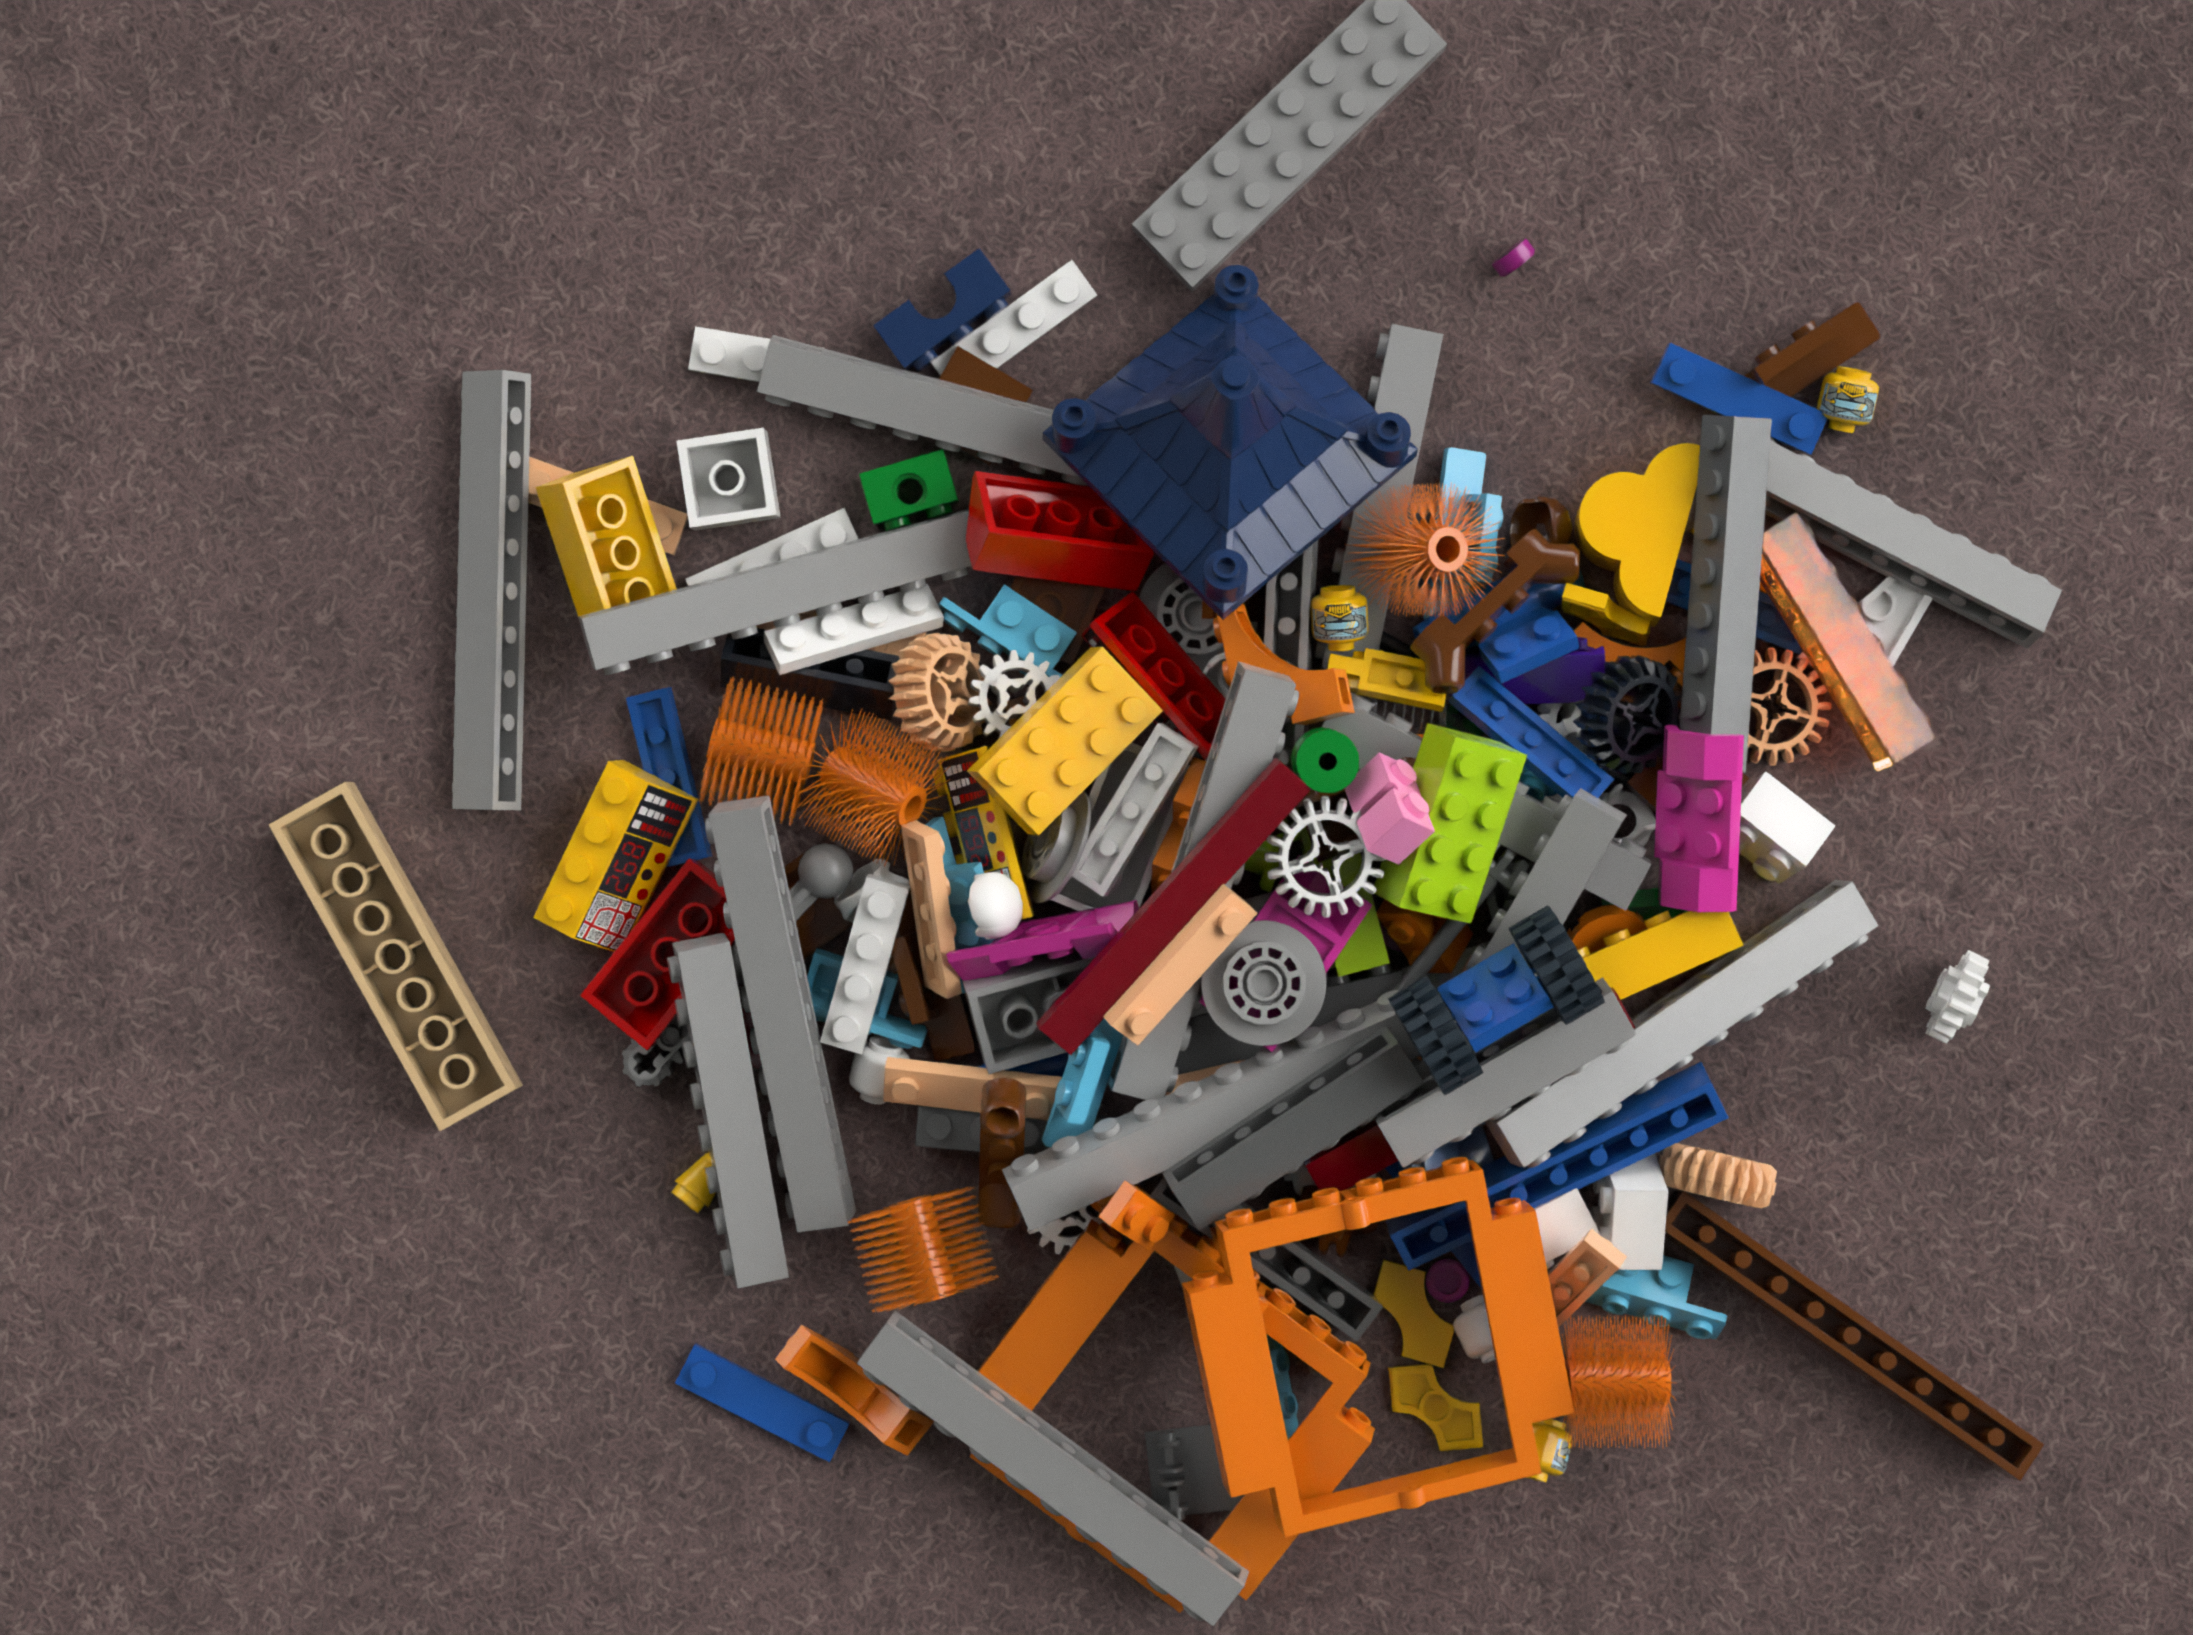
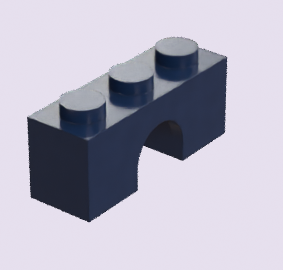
(916, 338)

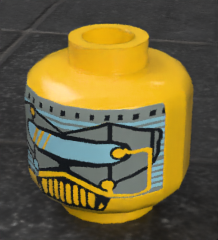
(1848, 398)
(1339, 617)
(1551, 1448)

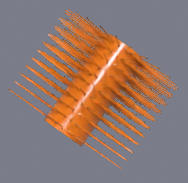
(1424, 550)
(761, 749)
(872, 787)
(923, 1249)
(1618, 1381)

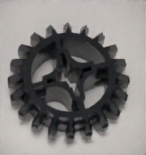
(1627, 714)

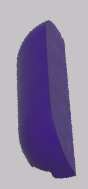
(1553, 682)

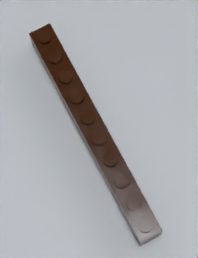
(1849, 1336)

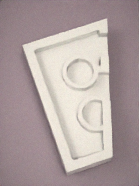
(1892, 615)

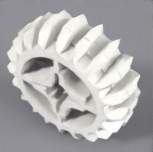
(1288, 869)

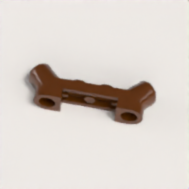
(1530, 563)
(1000, 1144)

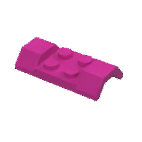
(1699, 820)
(1326, 934)
(1055, 935)

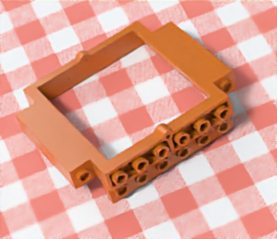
(1080, 1296)
(1240, 1371)

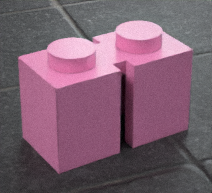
(1391, 808)

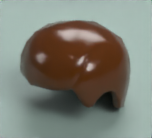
(1541, 510)

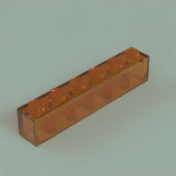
(1840, 645)

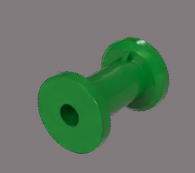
(1338, 772)

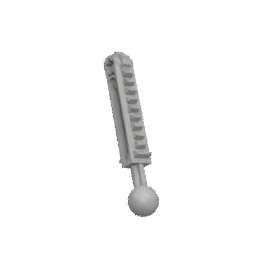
(823, 873)

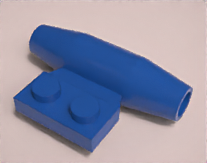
(1523, 638)

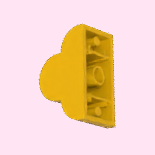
(1638, 526)

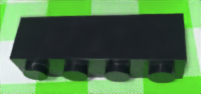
(843, 683)

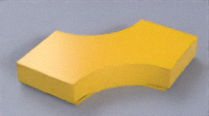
(1605, 614)
(1423, 1332)
(1418, 1393)

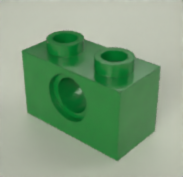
(883, 486)

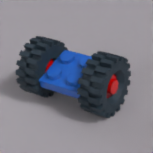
(1496, 998)

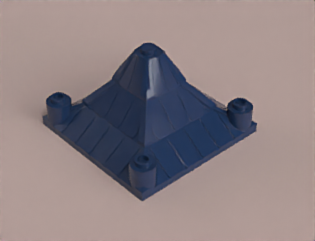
(1229, 444)

